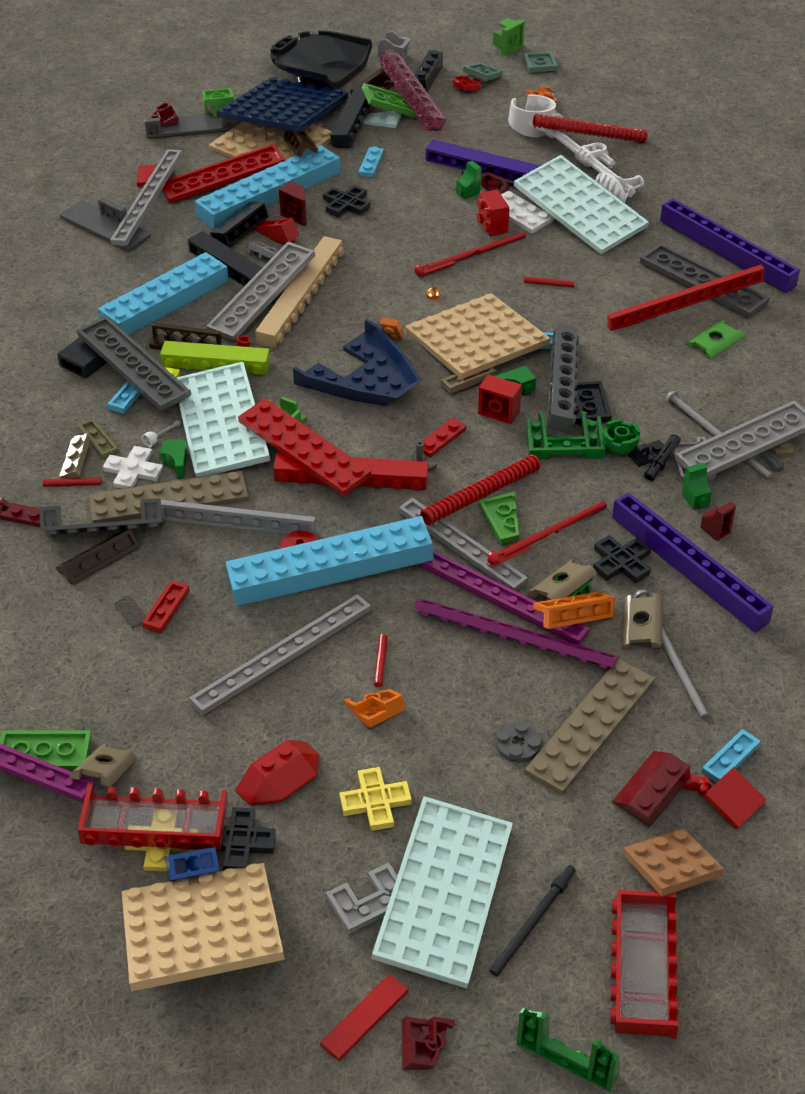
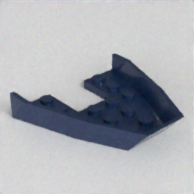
(378, 381)

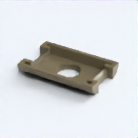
(553, 589)
(647, 632)
(106, 771)

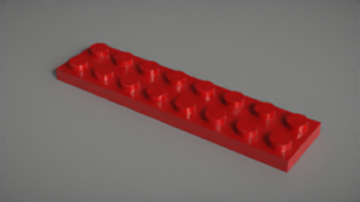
(221, 173)
(304, 447)

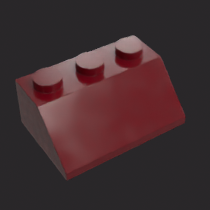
(653, 787)

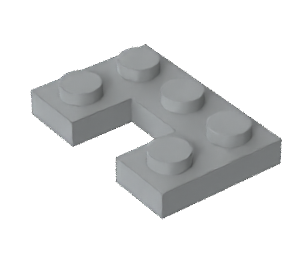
(361, 913)

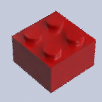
(493, 213)
(499, 399)

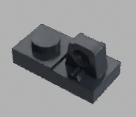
(645, 453)

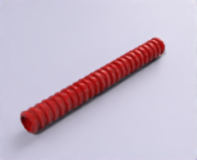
(590, 128)
(480, 489)

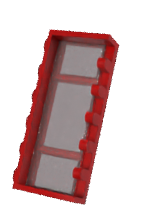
(153, 820)
(644, 964)

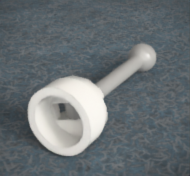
(152, 437)

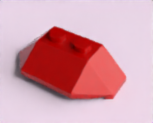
(279, 773)

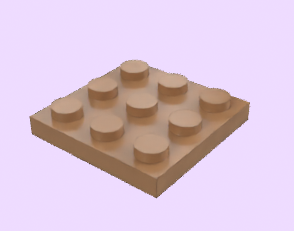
(673, 862)

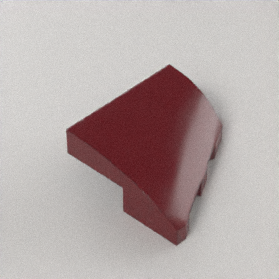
(166, 114)
(424, 1051)

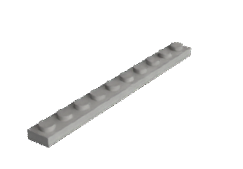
(146, 198)
(279, 655)

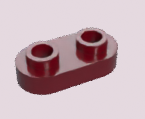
(495, 184)

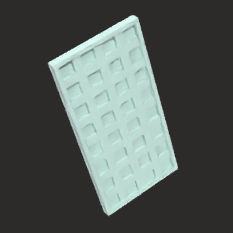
(581, 204)
(212, 424)
(443, 892)

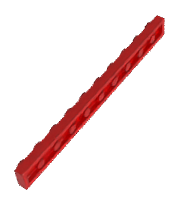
(685, 298)

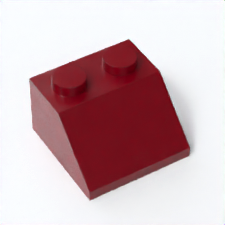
(293, 202)

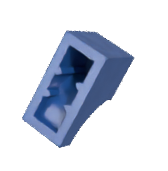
(191, 863)

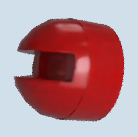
(243, 341)

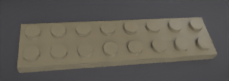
(205, 490)
(589, 726)

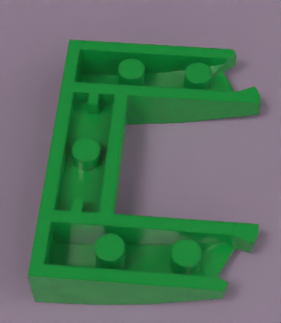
(589, 444)
(599, 1069)

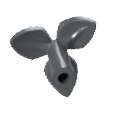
(418, 455)

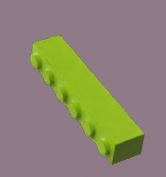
(212, 356)

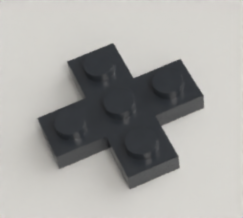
(343, 201)
(622, 559)
(242, 838)

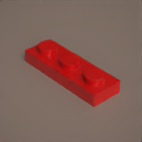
(442, 436)
(165, 606)

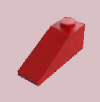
(279, 230)

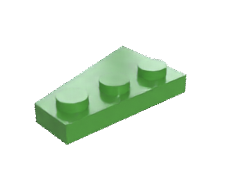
(501, 516)

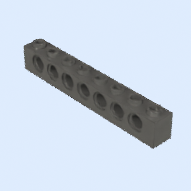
(562, 378)

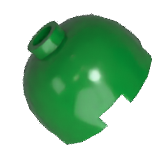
(621, 436)

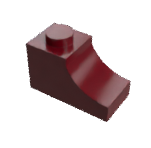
(718, 521)

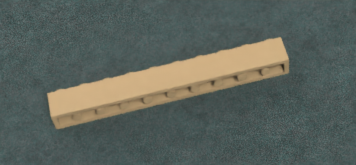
(299, 293)

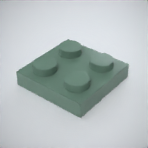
(540, 62)
(482, 71)

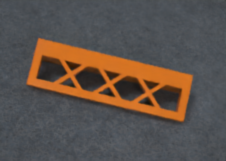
(575, 609)

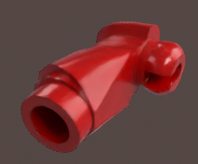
(699, 783)

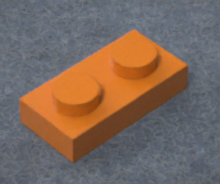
(392, 328)

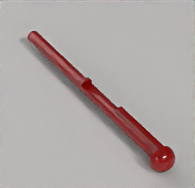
(450, 261)
(497, 558)

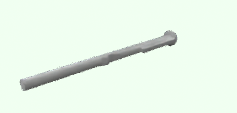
(673, 397)
(677, 663)

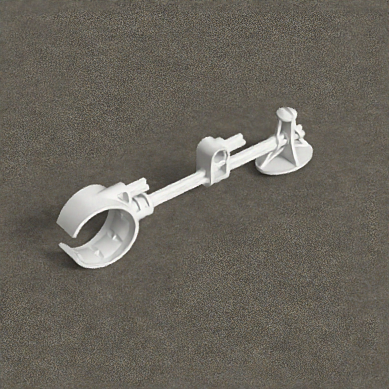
(589, 155)

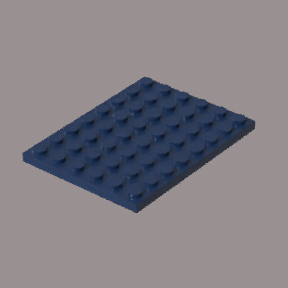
(283, 104)

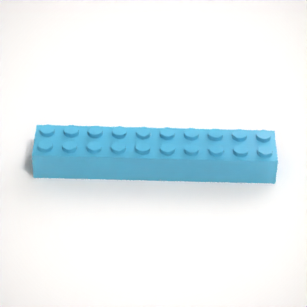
(265, 185)
(329, 560)

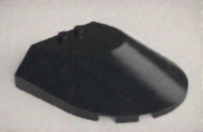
(323, 57)

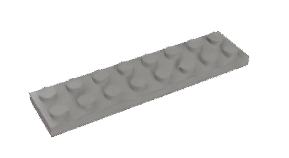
(261, 290)
(746, 439)

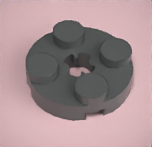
(518, 731)

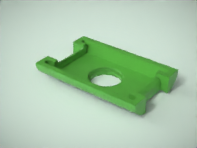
(712, 346)

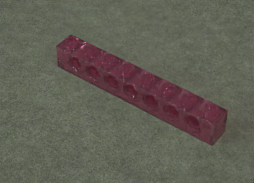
(412, 90)

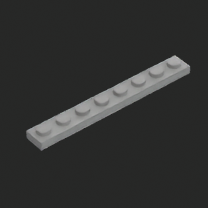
(236, 517)
(466, 548)

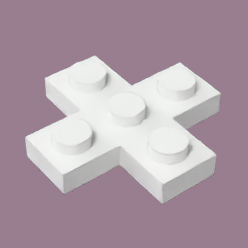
(132, 467)

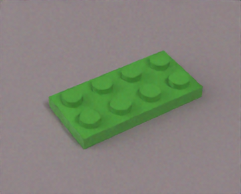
(387, 100)
(58, 747)

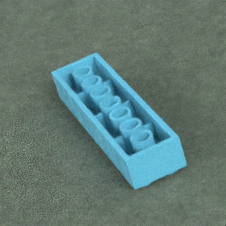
(165, 293)

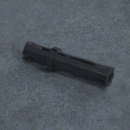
(659, 461)

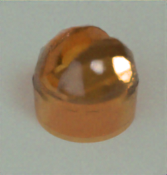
(429, 294)

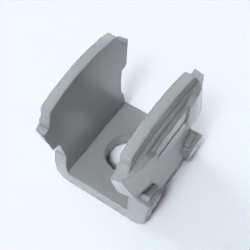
(394, 43)

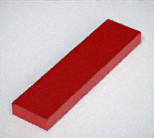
(364, 1017)

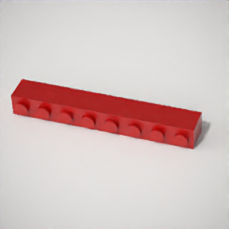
(384, 473)

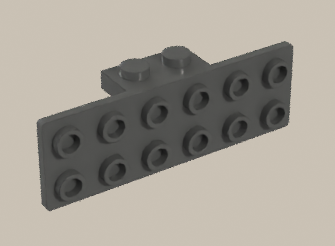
(102, 220)

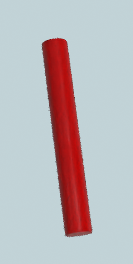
(545, 281)
(71, 482)
(380, 663)

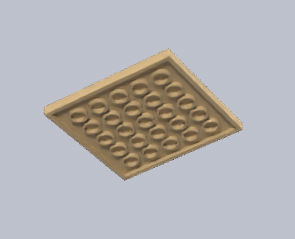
(249, 137)
(477, 335)
(200, 927)

